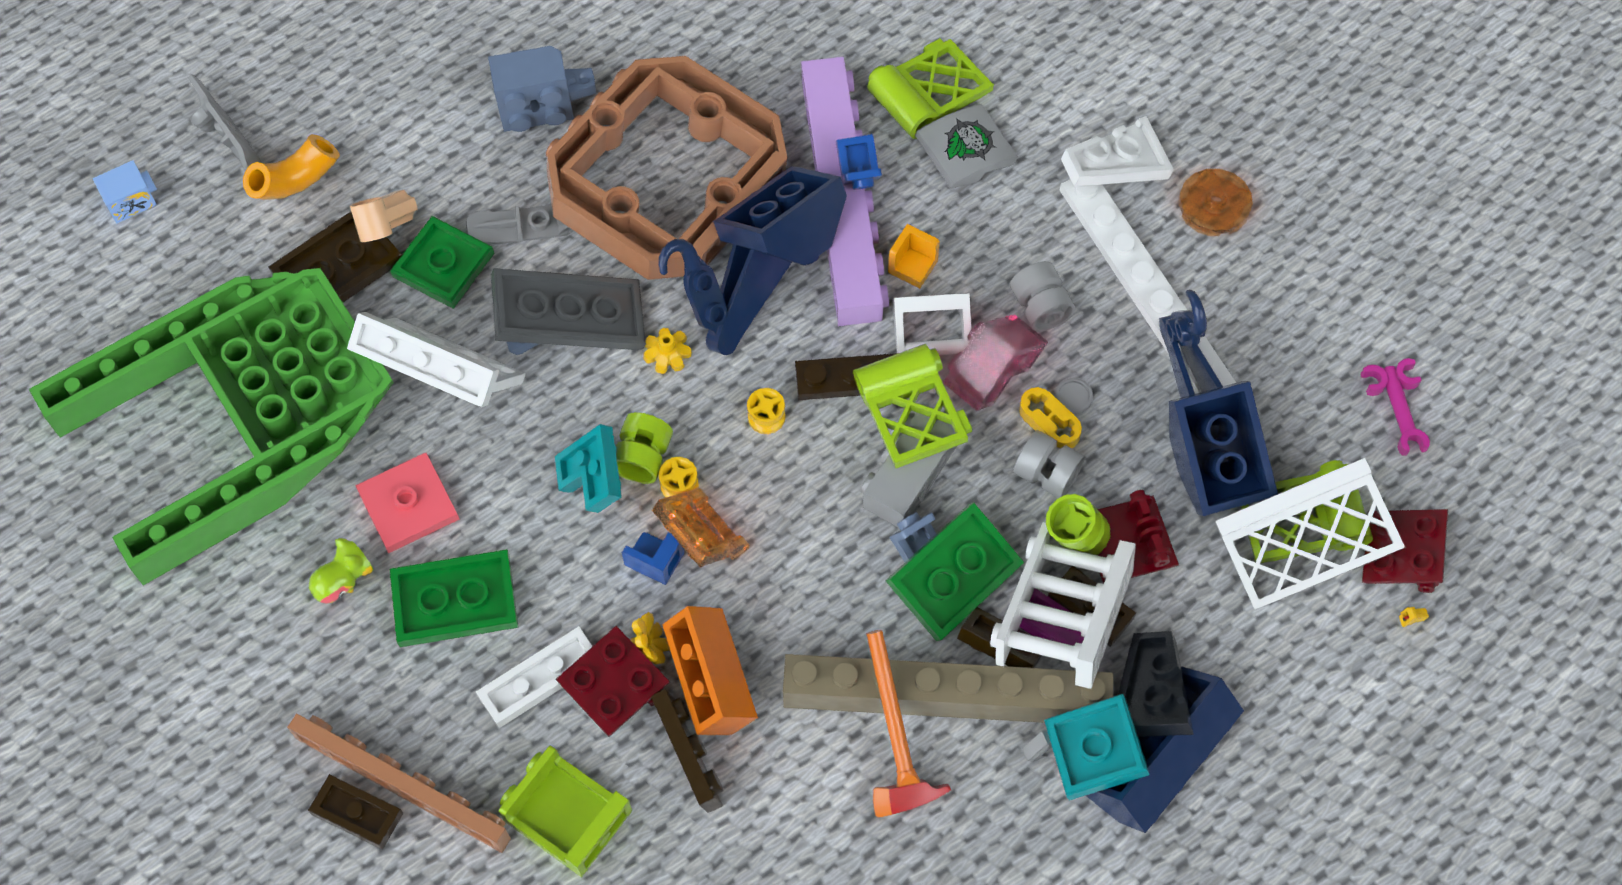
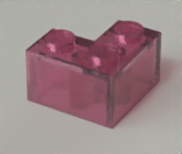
(991, 358)

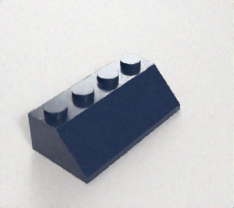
(1173, 758)

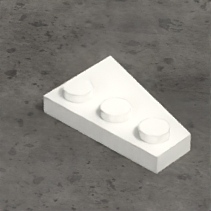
(1121, 157)

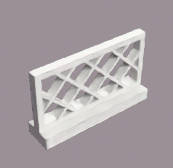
(431, 358)
(1297, 501)

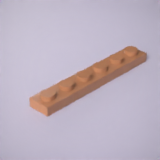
(415, 789)

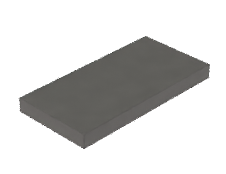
(567, 309)

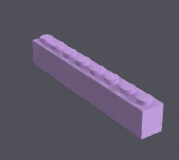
(852, 256)

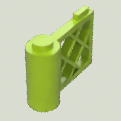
(907, 97)
(906, 377)
(1347, 526)

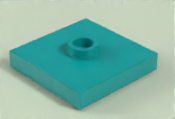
(1096, 747)

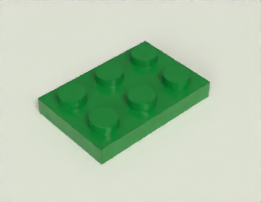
(954, 571)
(453, 598)

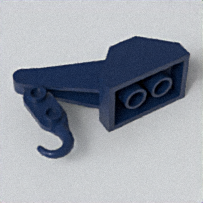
(770, 229)
(1215, 431)

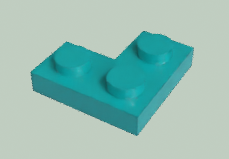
(593, 465)

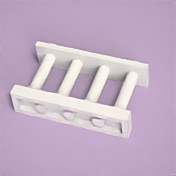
(1094, 626)

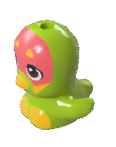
(340, 575)

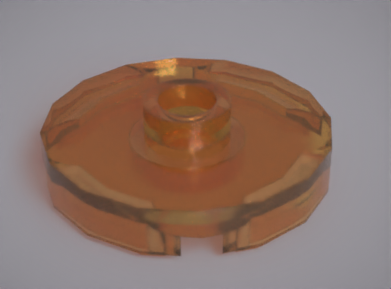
(1213, 216)

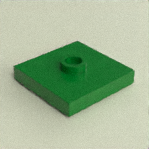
(442, 262)

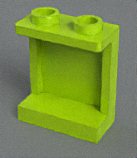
(564, 811)

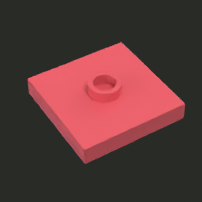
(407, 502)

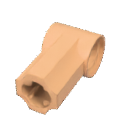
(379, 215)

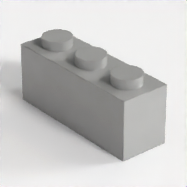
(899, 491)

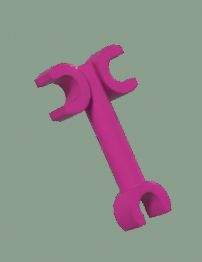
(1395, 382)

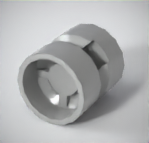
(1041, 292)
(1037, 457)

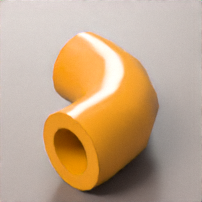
(292, 174)

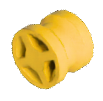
(766, 401)
(677, 471)

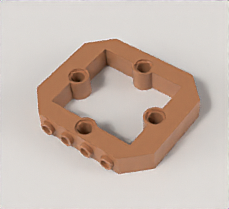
(698, 95)

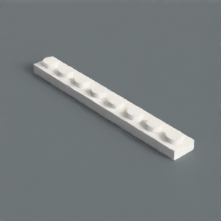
(1133, 265)

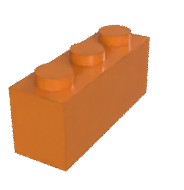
(709, 671)

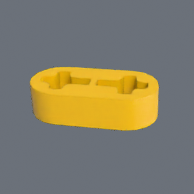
(1055, 412)

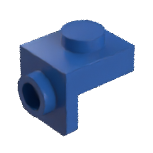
(858, 161)

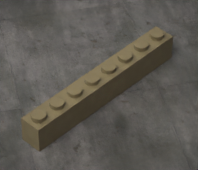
(939, 688)

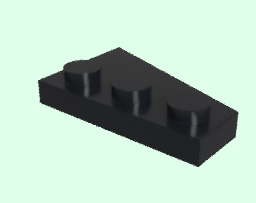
(1155, 686)

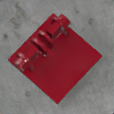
(1141, 524)
(1424, 551)
(612, 681)

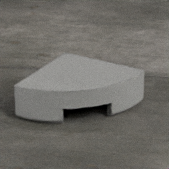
(1037, 747)

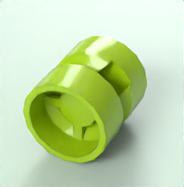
(641, 447)
(1077, 524)

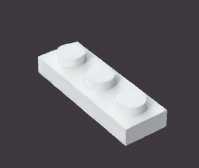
(532, 679)

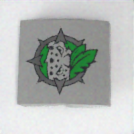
(966, 146)

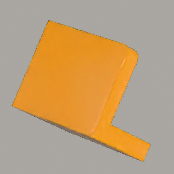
(913, 256)

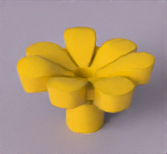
(667, 350)
(649, 639)

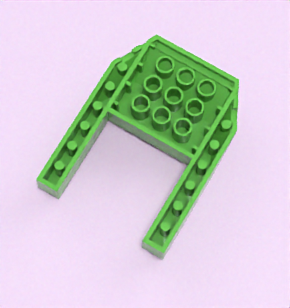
(279, 371)

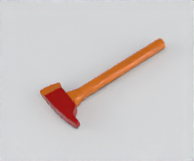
(910, 789)

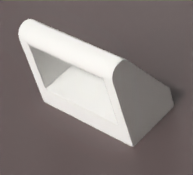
(933, 303)

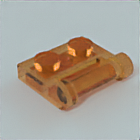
(699, 527)

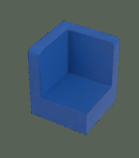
(654, 556)

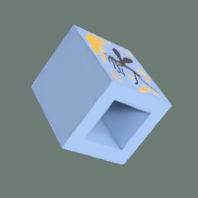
(126, 191)

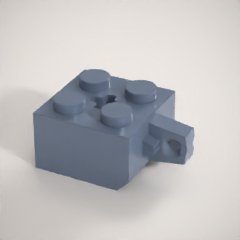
(536, 88)

